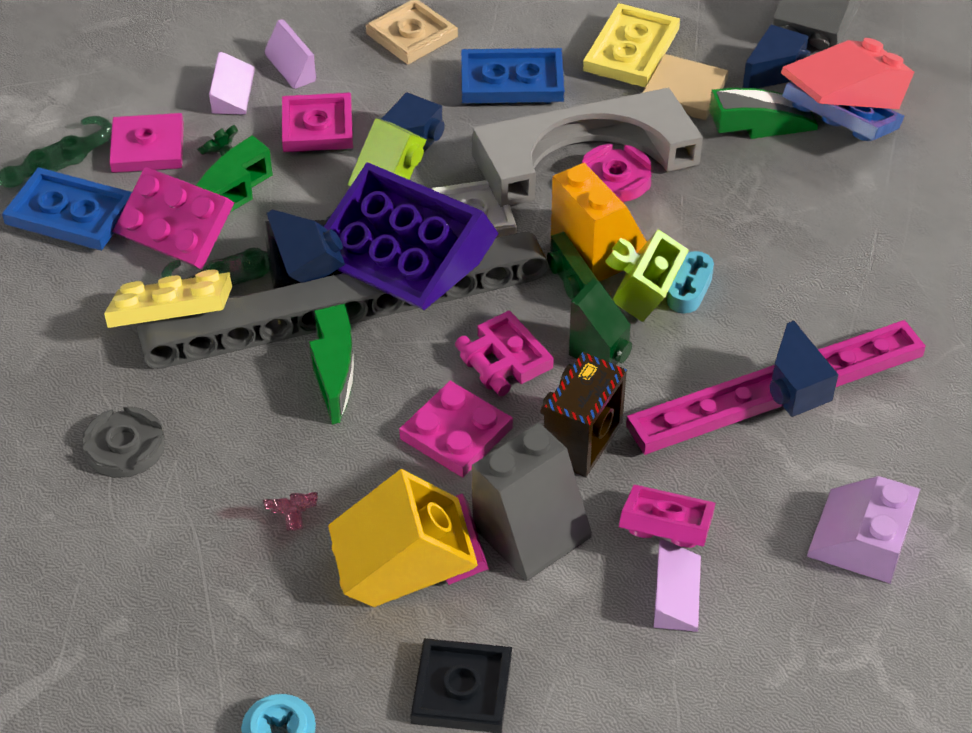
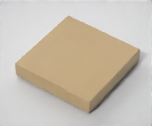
(411, 31)
(689, 83)

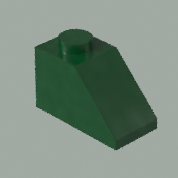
(598, 326)

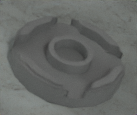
(123, 442)

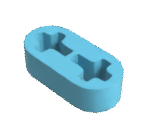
(696, 283)

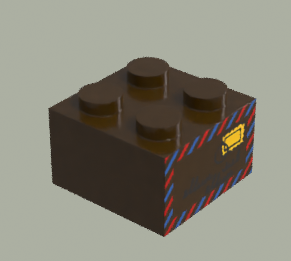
(586, 409)

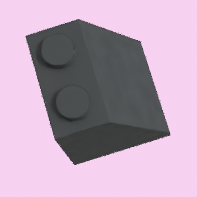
(821, 20)
(529, 501)

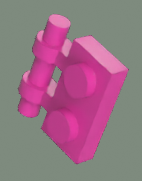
(514, 347)

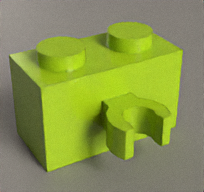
(390, 149)
(647, 272)

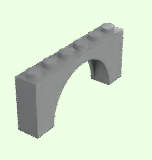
(645, 120)

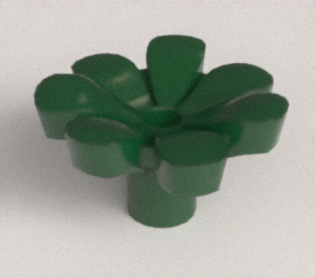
(221, 143)

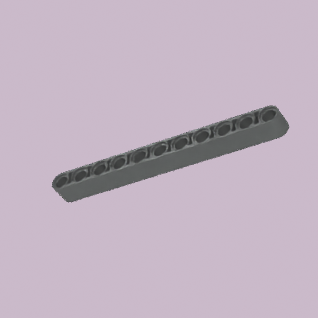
(290, 309)

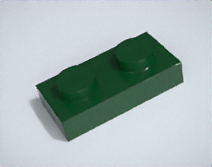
(568, 264)

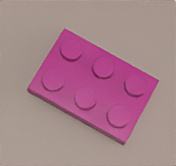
(173, 217)

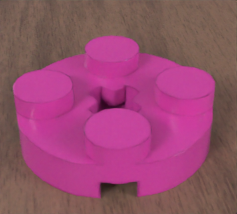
(630, 162)

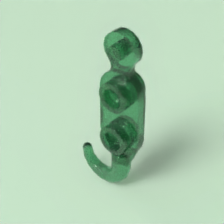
(66, 152)
(243, 266)

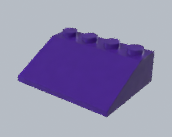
(408, 236)

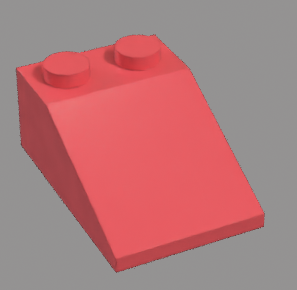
(853, 75)

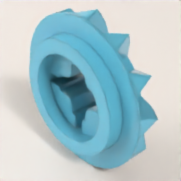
(279, 710)

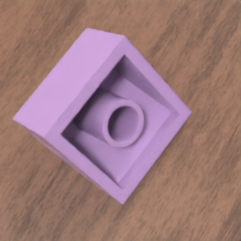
(865, 526)

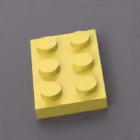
(631, 45)
(168, 298)

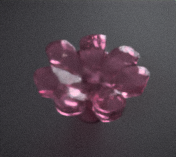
(292, 508)

